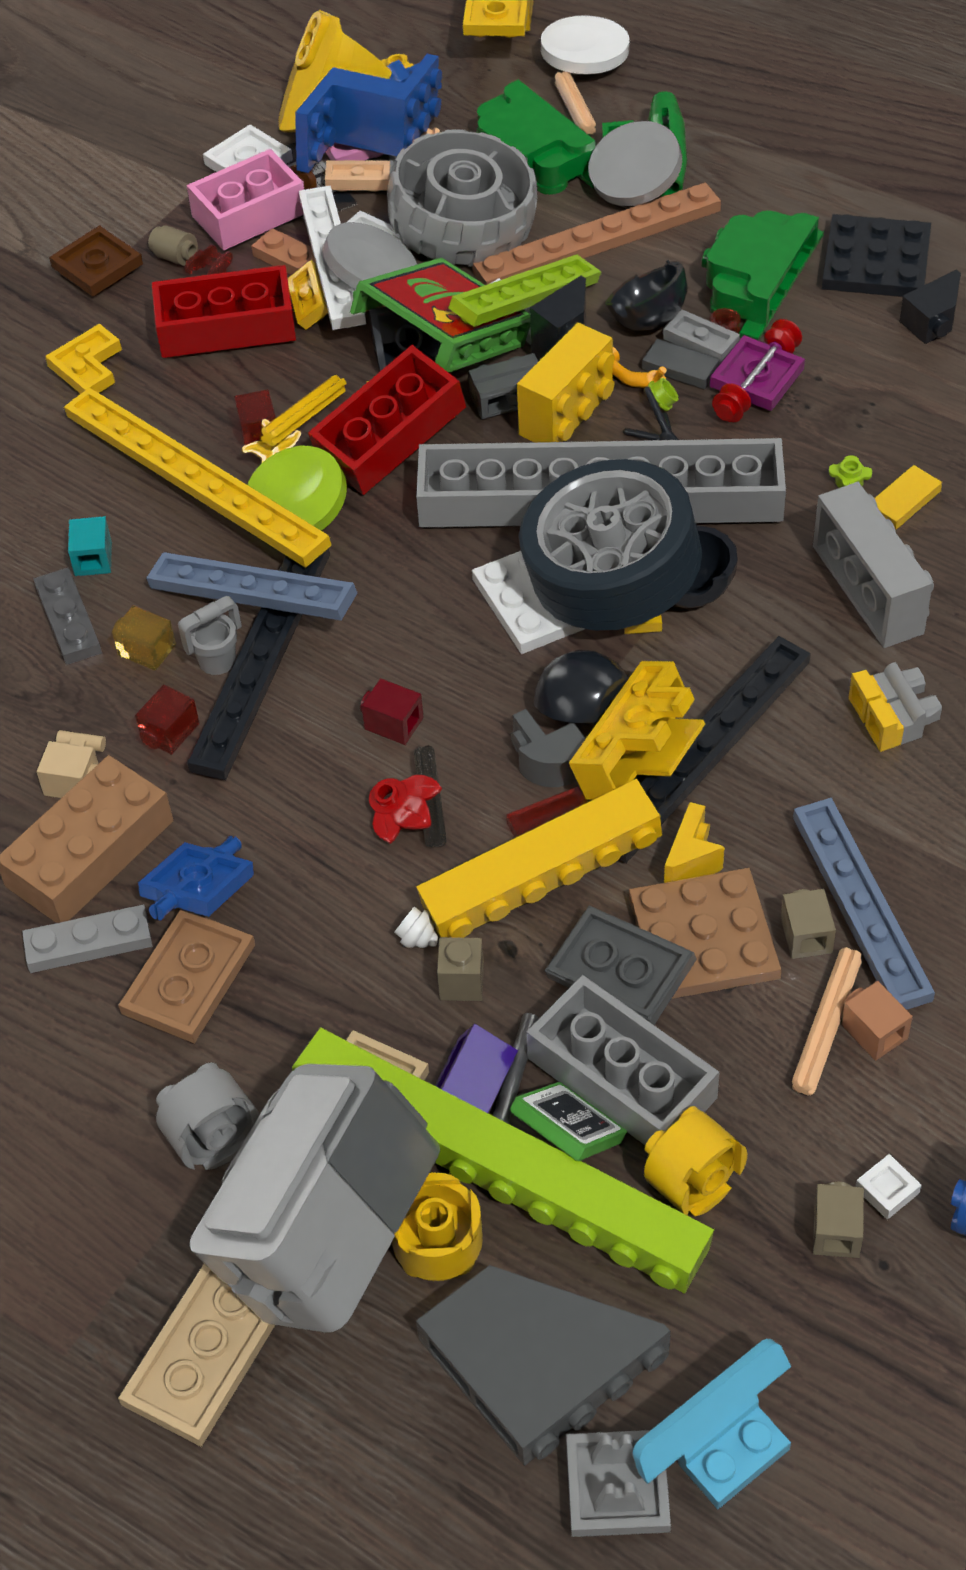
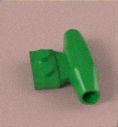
(666, 112)

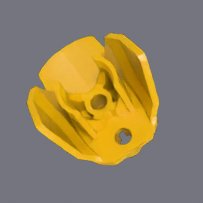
(319, 51)

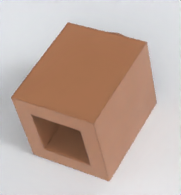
(876, 1019)

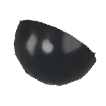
(650, 299)
(716, 569)
(578, 686)

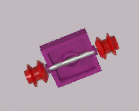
(757, 371)

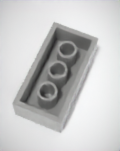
(872, 564)
(619, 1061)

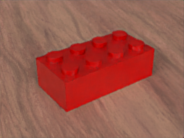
(223, 311)
(389, 418)

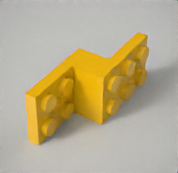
(497, 17)

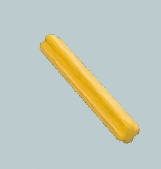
(303, 410)

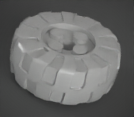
(461, 196)

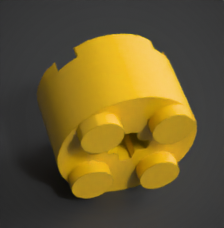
(693, 1162)
(451, 1246)

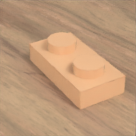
(357, 175)

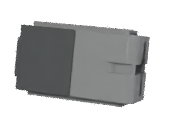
(316, 1195)

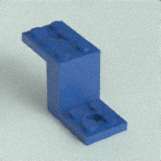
(367, 112)

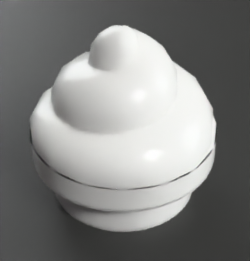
(417, 930)

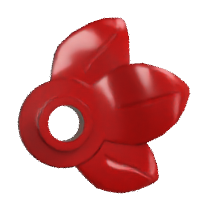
(405, 806)

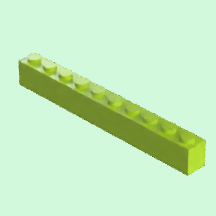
(540, 1177)

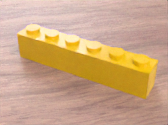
(541, 861)

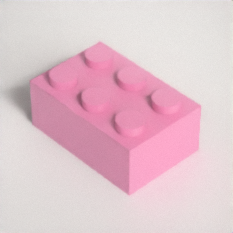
(246, 199)

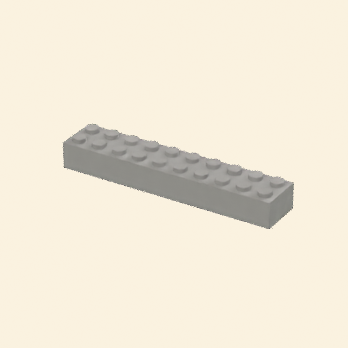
(499, 480)

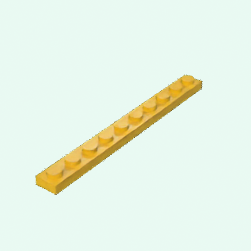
(199, 477)

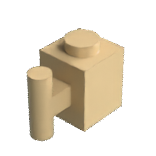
(68, 761)

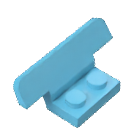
(721, 1430)

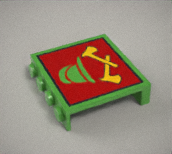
(423, 298)

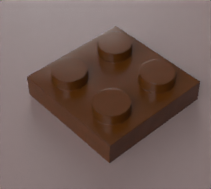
(96, 260)

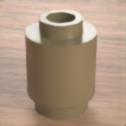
(172, 244)

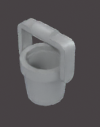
(212, 635)

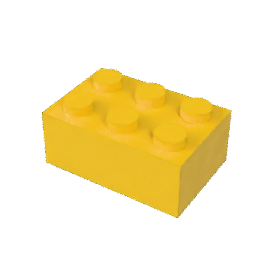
(566, 385)

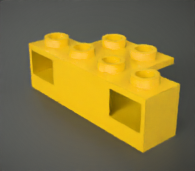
(638, 731)

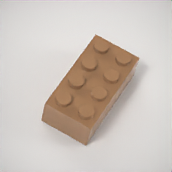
(85, 840)

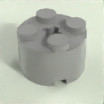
(205, 1117)

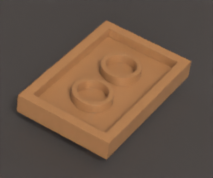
(187, 975)

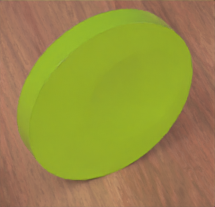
(303, 482)

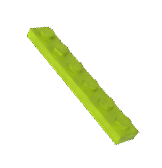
(520, 290)

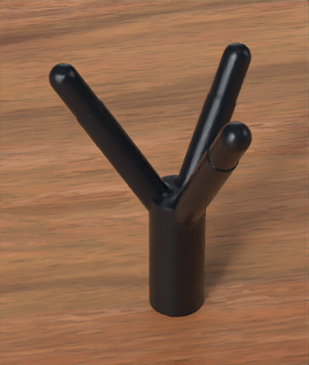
(662, 419)

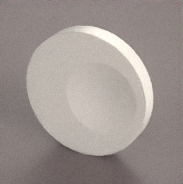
(584, 44)

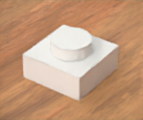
(888, 1186)

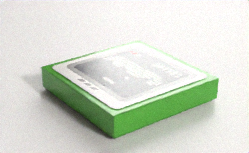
(568, 1121)

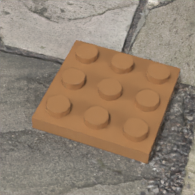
(716, 920)

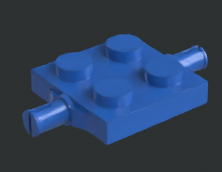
(196, 878)

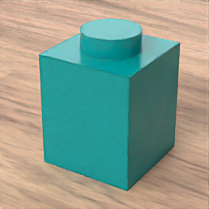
(90, 546)

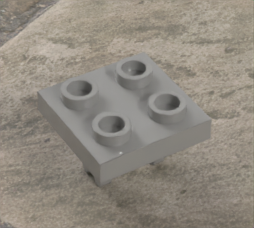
(607, 1489)

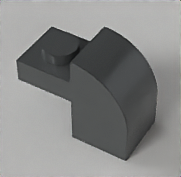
(545, 757)

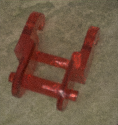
(205, 257)

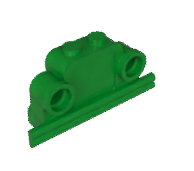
(541, 133)
(758, 263)

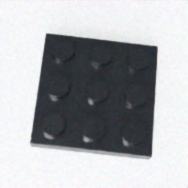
(876, 255)

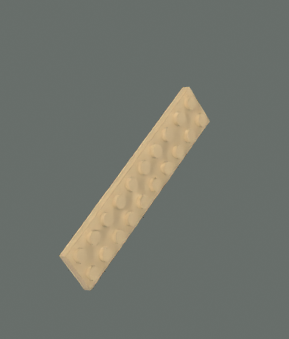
(212, 1335)

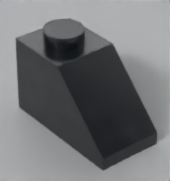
(931, 308)

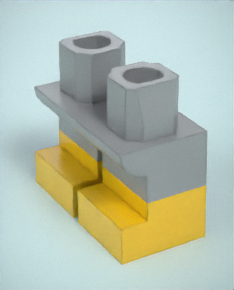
(890, 705)

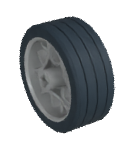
(611, 544)

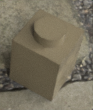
(807, 923)
(460, 969)
(838, 1220)

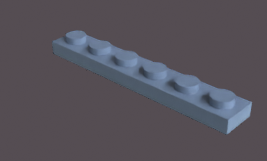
(252, 585)
(862, 903)

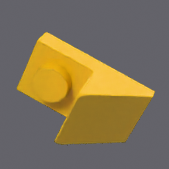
(691, 852)

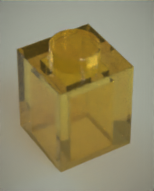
(143, 637)

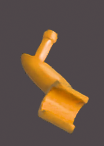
(635, 379)

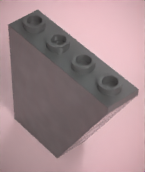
(537, 1355)

